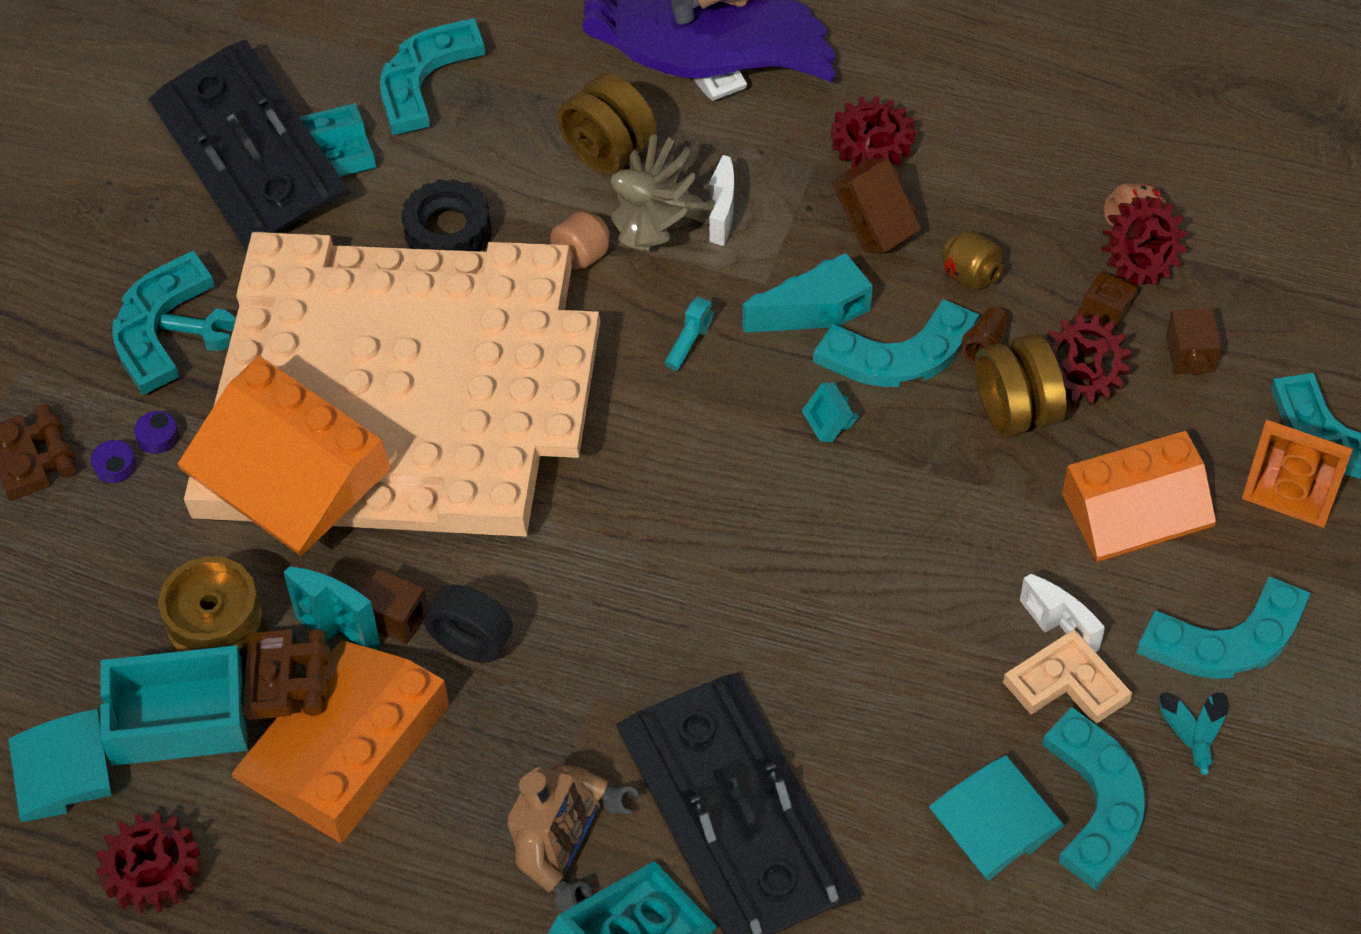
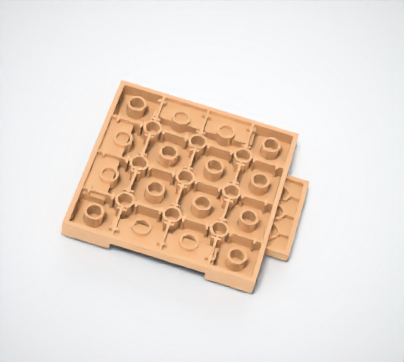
(437, 354)

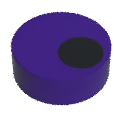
(156, 432)
(113, 461)

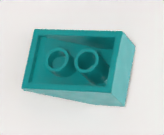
(636, 905)

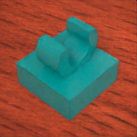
(829, 412)

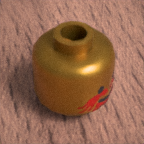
(972, 260)

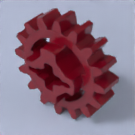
(872, 132)
(1134, 228)
(1101, 349)
(149, 863)

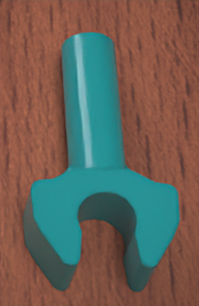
(697, 321)
(205, 328)

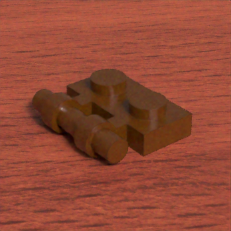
(20, 465)
(271, 669)

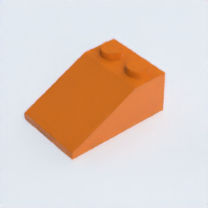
(1296, 473)

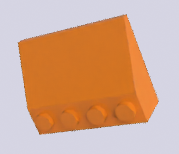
(284, 456)
(343, 759)

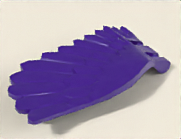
(717, 39)

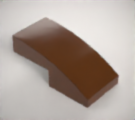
(1108, 299)

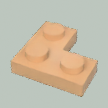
(1068, 668)

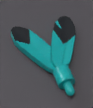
(1196, 734)

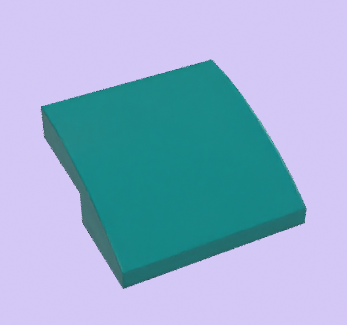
(341, 138)
(331, 607)
(59, 765)
(996, 816)

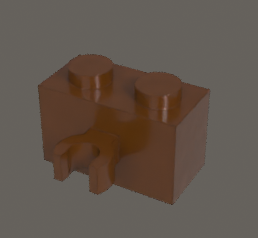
(876, 205)

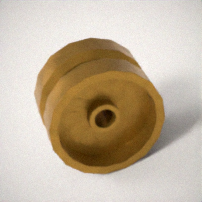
(606, 123)
(1020, 385)
(210, 605)

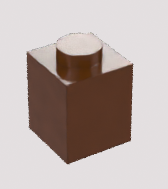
(1193, 341)
(395, 604)

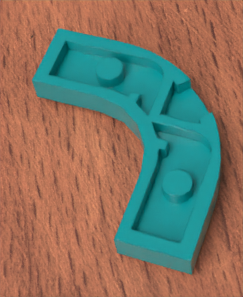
(415, 60)
(140, 315)
(892, 363)
(1305, 410)
(1232, 650)
(1116, 791)

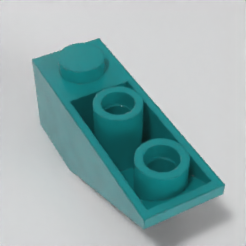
(815, 300)

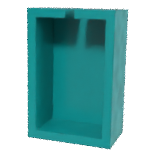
(173, 705)

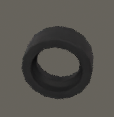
(468, 623)

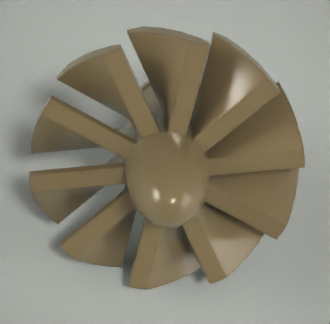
(653, 198)

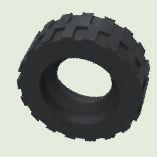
(444, 197)

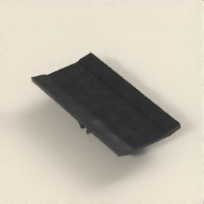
(247, 143)
(736, 809)

